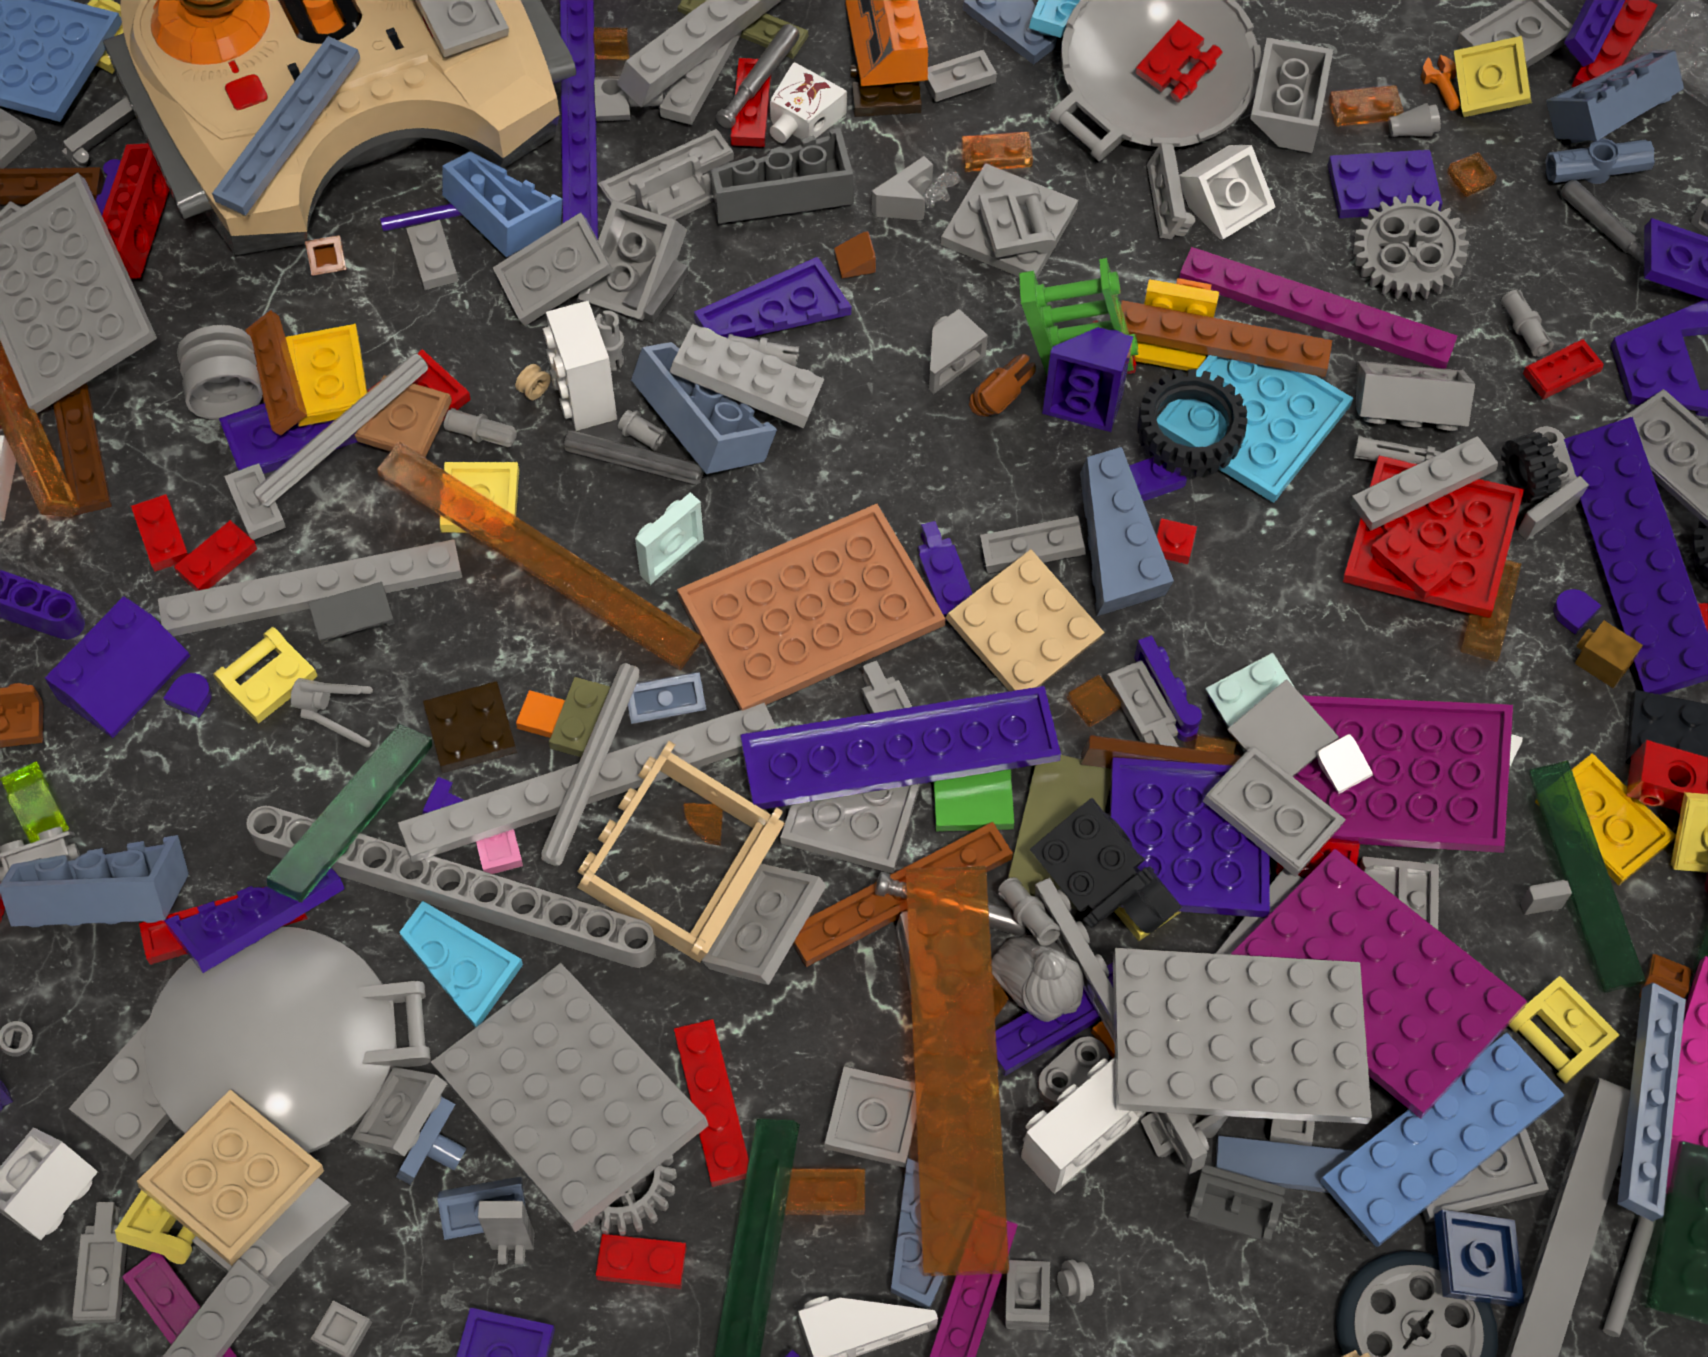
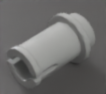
(641, 429)

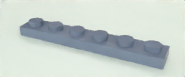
(286, 126)
(1652, 1102)

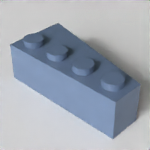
(1615, 97)
(706, 422)
(1120, 536)
(96, 886)

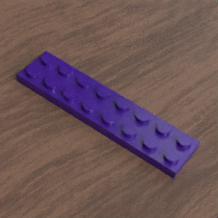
(1640, 557)
(899, 748)

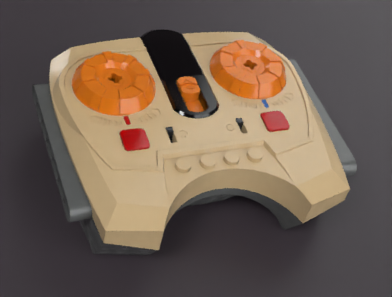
(214, 81)

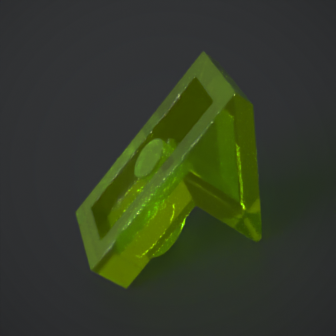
(33, 801)

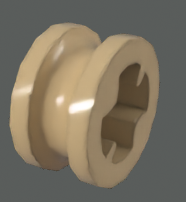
(533, 381)

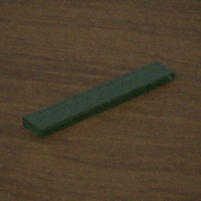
(349, 813)
(1587, 877)
(757, 1239)

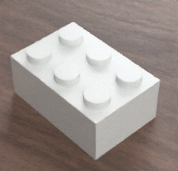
(579, 366)
(1077, 1129)

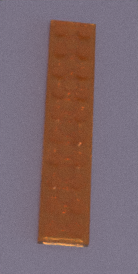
(956, 1073)

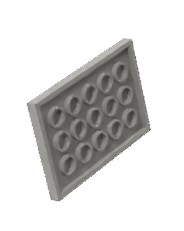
(65, 295)
(1240, 1036)
(569, 1096)

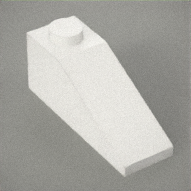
(858, 1327)

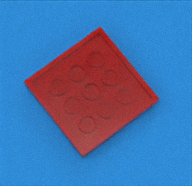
(1463, 529)

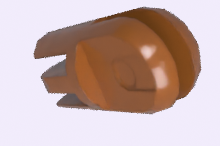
(1001, 386)

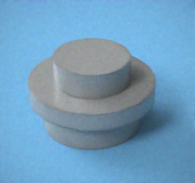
(1075, 1281)

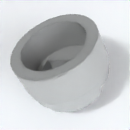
(7, 1036)

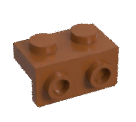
(20, 715)

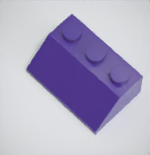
(1088, 378)
(117, 667)

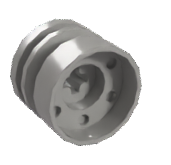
(219, 371)

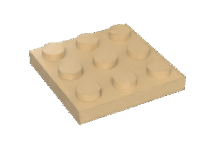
(1024, 624)
(230, 1177)

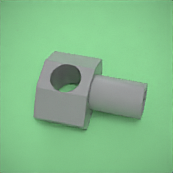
(613, 102)

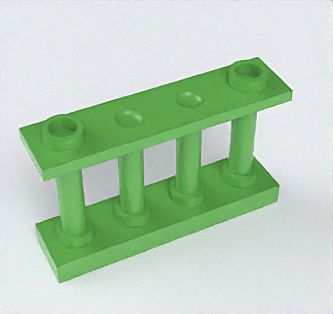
(1043, 317)

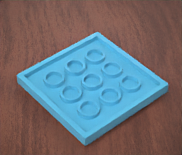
(1285, 423)

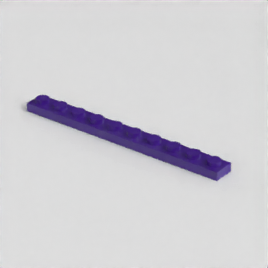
(579, 115)

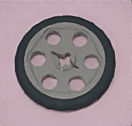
(1392, 1276)

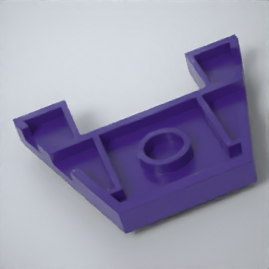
(1658, 359)

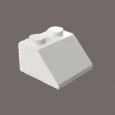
(1227, 190)
(42, 1182)

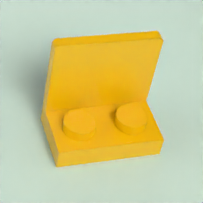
(1181, 299)

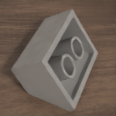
(1291, 93)
(1413, 395)

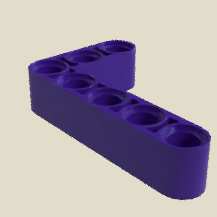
(44, 612)

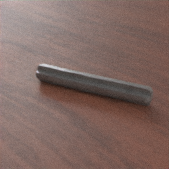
(633, 457)

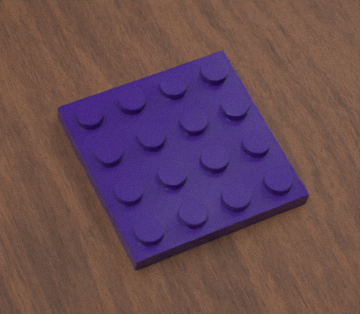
(1185, 841)

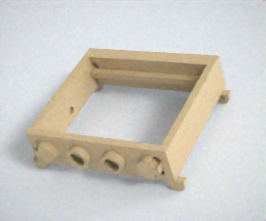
(706, 930)

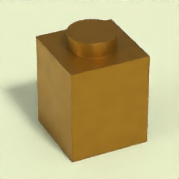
(1607, 653)

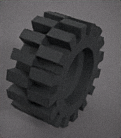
(1531, 466)

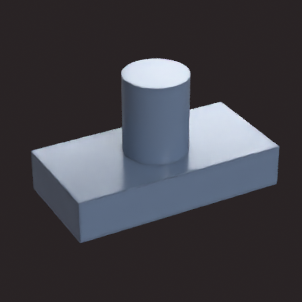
(432, 1145)

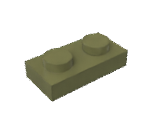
(578, 716)

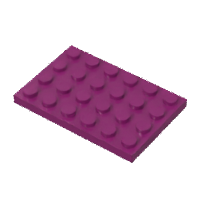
(1434, 772)
(1423, 995)

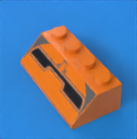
(888, 41)

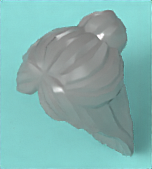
(1039, 977)

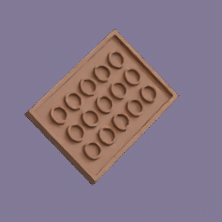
(810, 608)

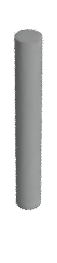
(1629, 1277)

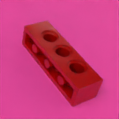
(135, 206)
(1654, 767)

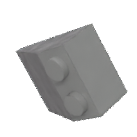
(630, 243)
(290, 1236)

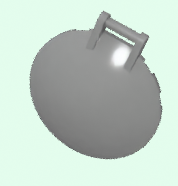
(1113, 36)
(288, 1029)

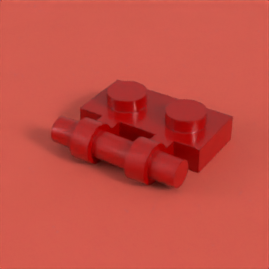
(1171, 55)

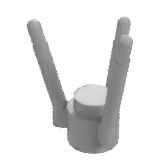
(315, 695)

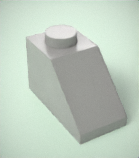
(954, 348)

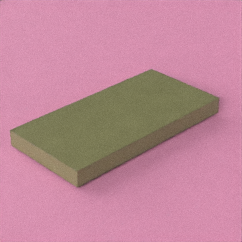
(1053, 796)

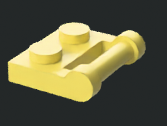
(271, 684)
(1572, 1021)
(147, 1228)

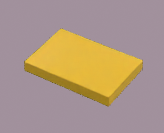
(328, 371)
(1622, 825)

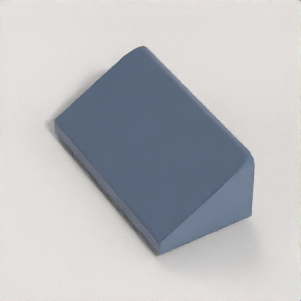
(666, 697)
(460, 1205)

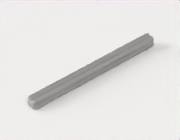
(340, 430)
(590, 765)

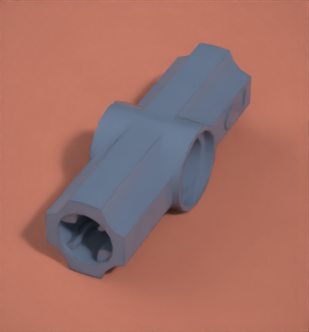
(1599, 161)

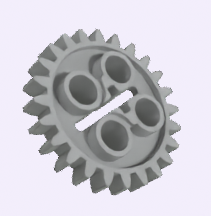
(1410, 247)

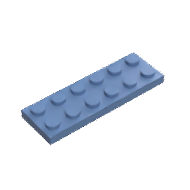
(1425, 1157)

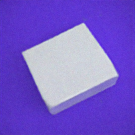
(1343, 763)

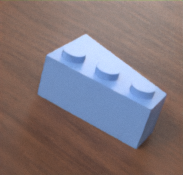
(497, 205)

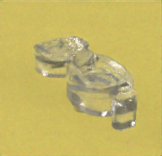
(938, 190)

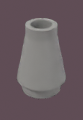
(1416, 122)

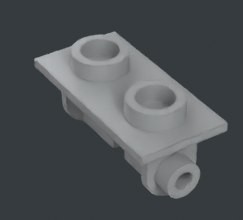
(50, 844)

